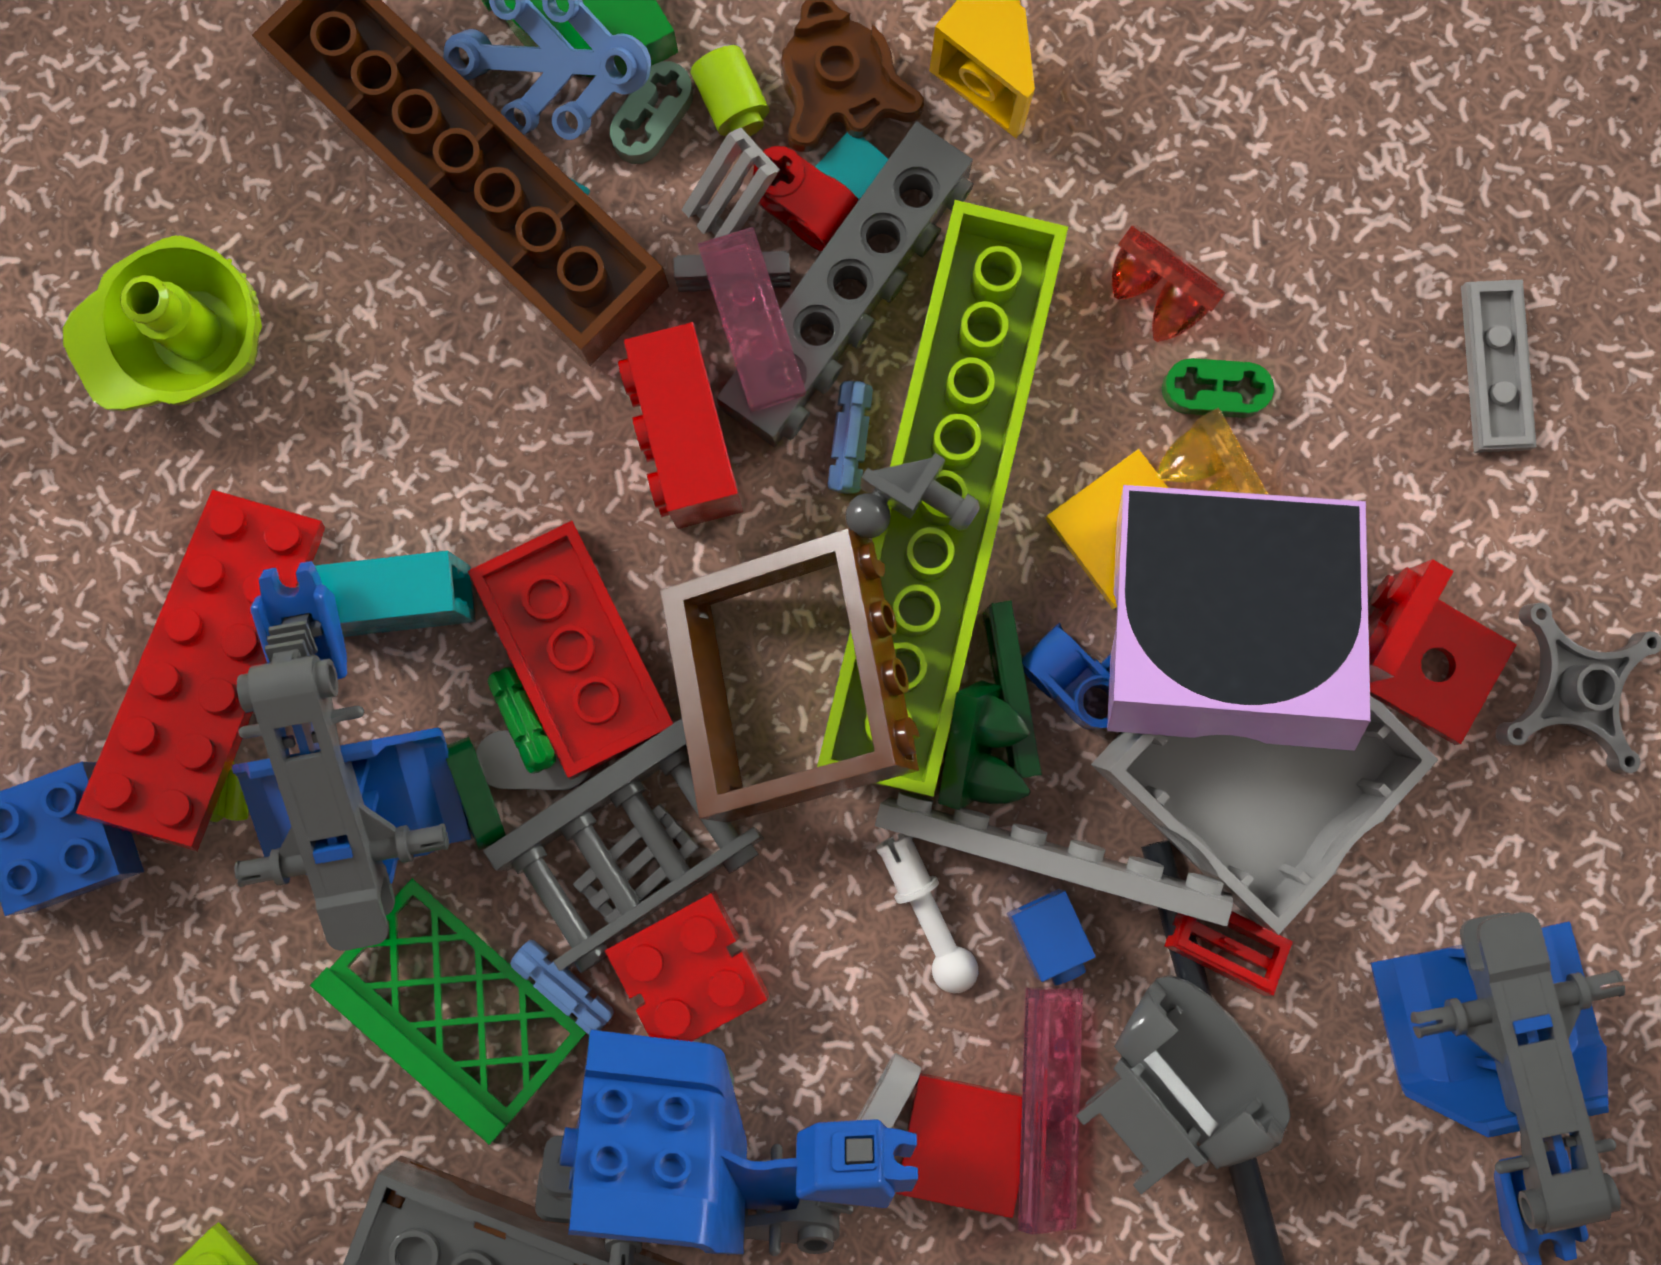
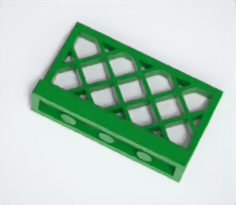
(418, 1053)

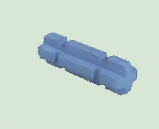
(850, 437)
(561, 987)

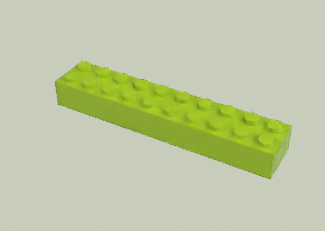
(968, 409)

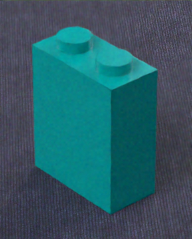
(400, 592)

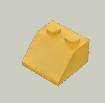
(986, 58)

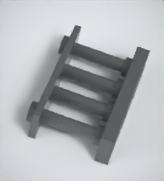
(574, 820)

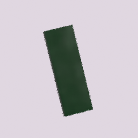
(1009, 674)

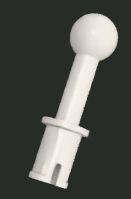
(953, 967)

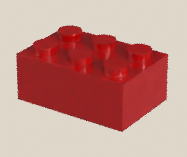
(679, 426)

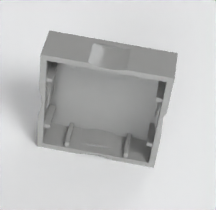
(1264, 813)

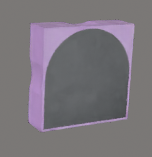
(1240, 617)

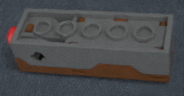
(443, 1220)

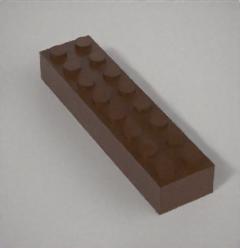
(467, 167)

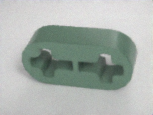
(662, 120)

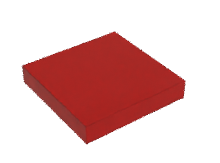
(965, 1145)

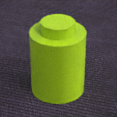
(730, 90)

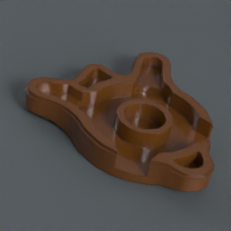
(841, 75)

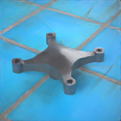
(1579, 688)

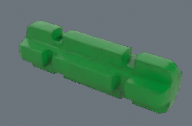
(521, 720)

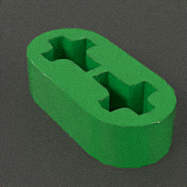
(1218, 374)

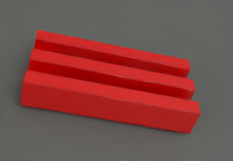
(1273, 966)

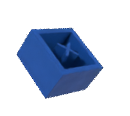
(53, 851)

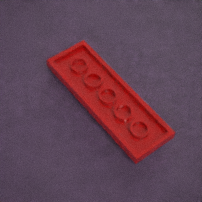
(183, 704)

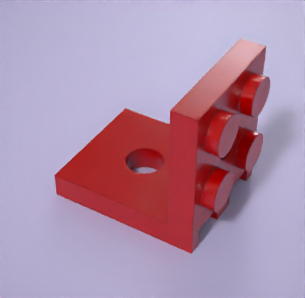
(1411, 622)

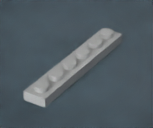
(1079, 864)

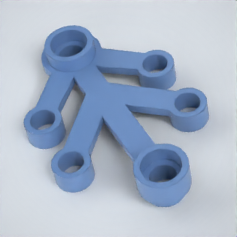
(556, 60)

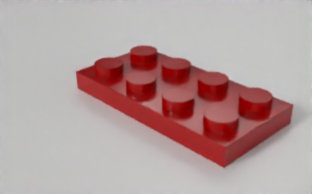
(570, 650)

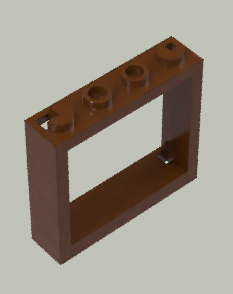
(704, 695)

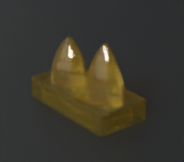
(1207, 451)

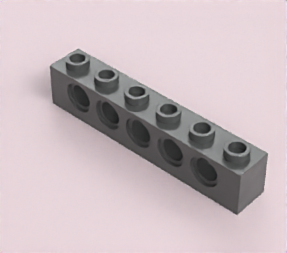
(919, 163)

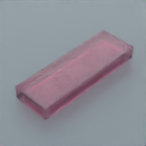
(751, 319)

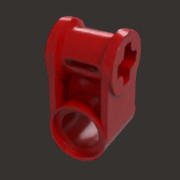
(810, 201)

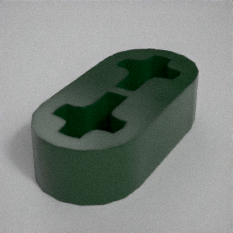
(474, 793)

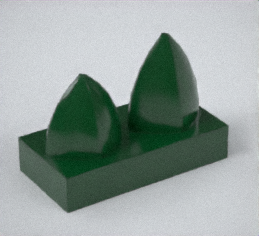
(970, 770)

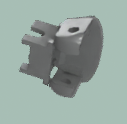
(1189, 1080)

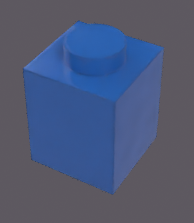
(1052, 937)

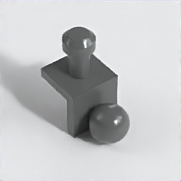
(903, 490)

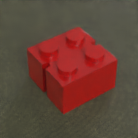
(688, 972)

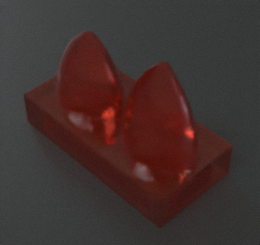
(1185, 295)

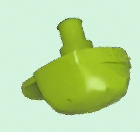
(164, 327)

